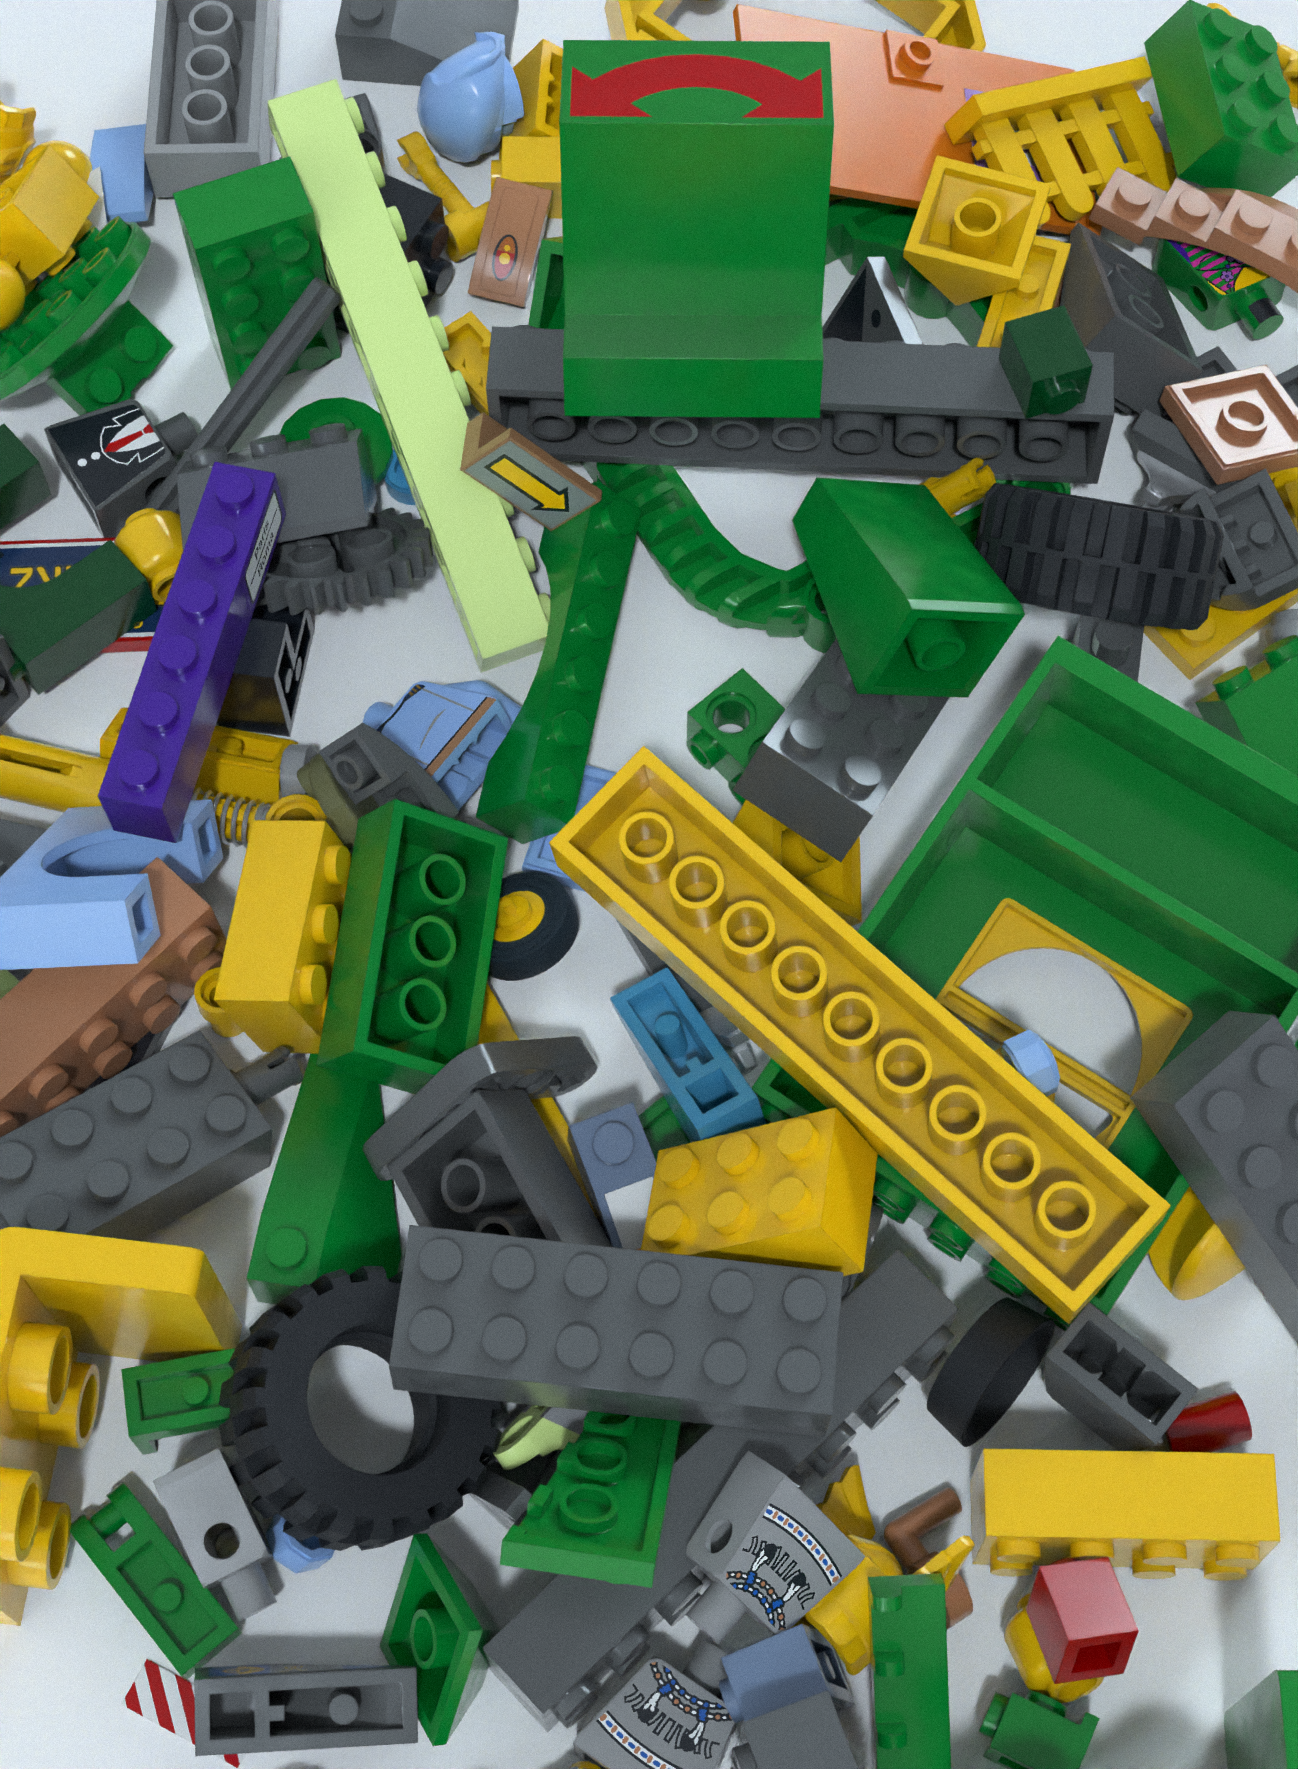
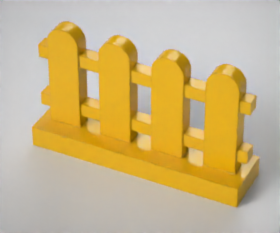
(1077, 101)

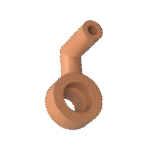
(903, 1539)

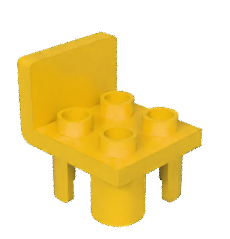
(64, 1299)

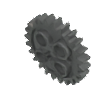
(347, 565)

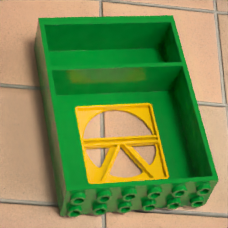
(1108, 836)

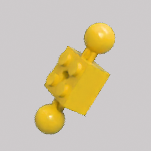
(40, 219)

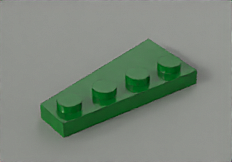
(602, 1504)

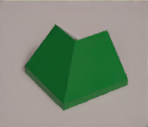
(442, 1631)

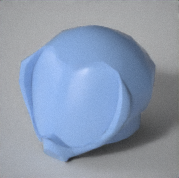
(470, 100)

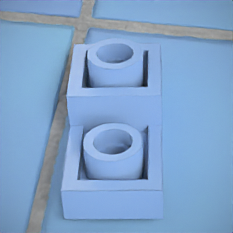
(123, 172)

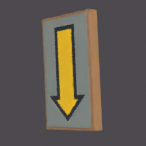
(524, 473)

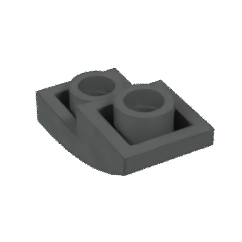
(375, 766)

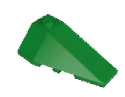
(324, 1196)

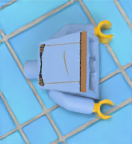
(448, 730)

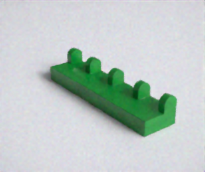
(909, 1671)

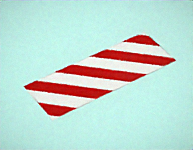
(168, 1702)

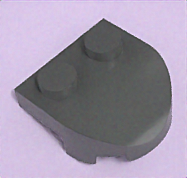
(1258, 542)

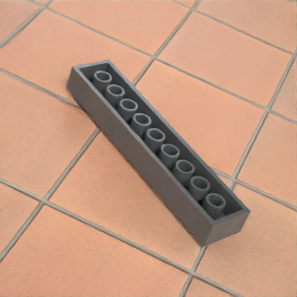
(880, 414)

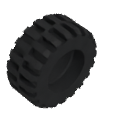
(1100, 556)
(288, 1459)

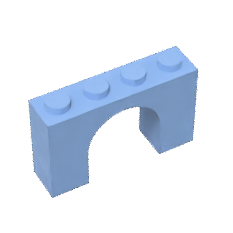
(81, 890)

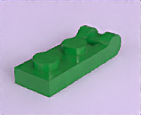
(156, 1583)

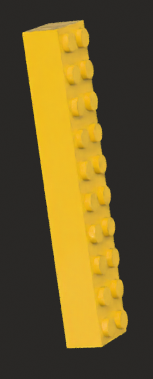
(859, 1034)

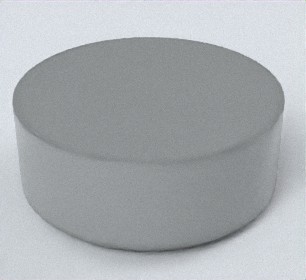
(292, 760)

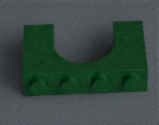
(77, 613)

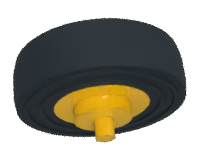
(532, 926)

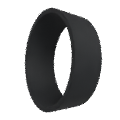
(989, 1369)

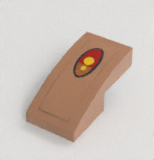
(510, 241)

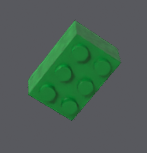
(1224, 101)

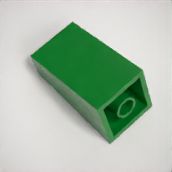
(903, 588)

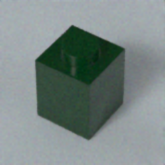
(1045, 362)

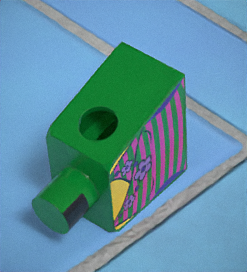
(1219, 288)

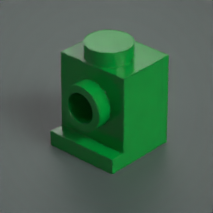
(1035, 1733)

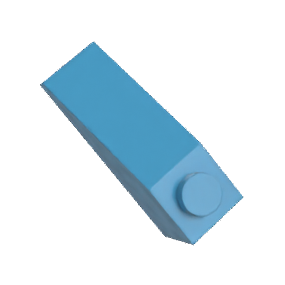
(686, 1059)

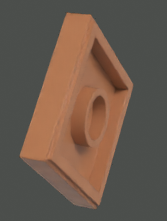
(1236, 422)

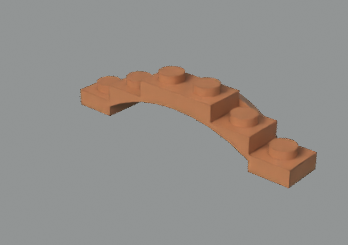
(1220, 219)

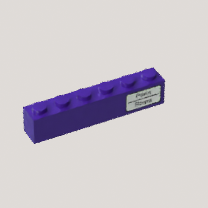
(193, 653)

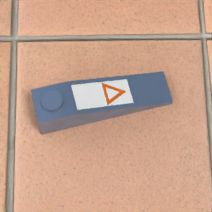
(615, 1172)

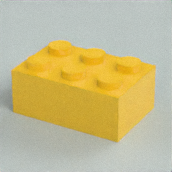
(284, 934)
(768, 1195)

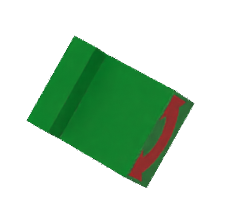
(694, 226)

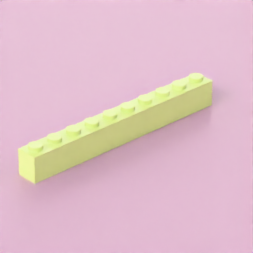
(409, 374)

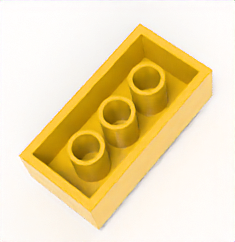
(1124, 1506)

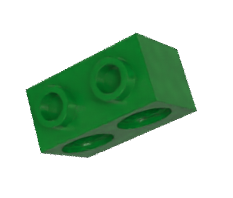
(735, 702)

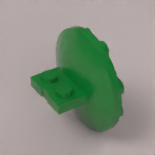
(82, 328)

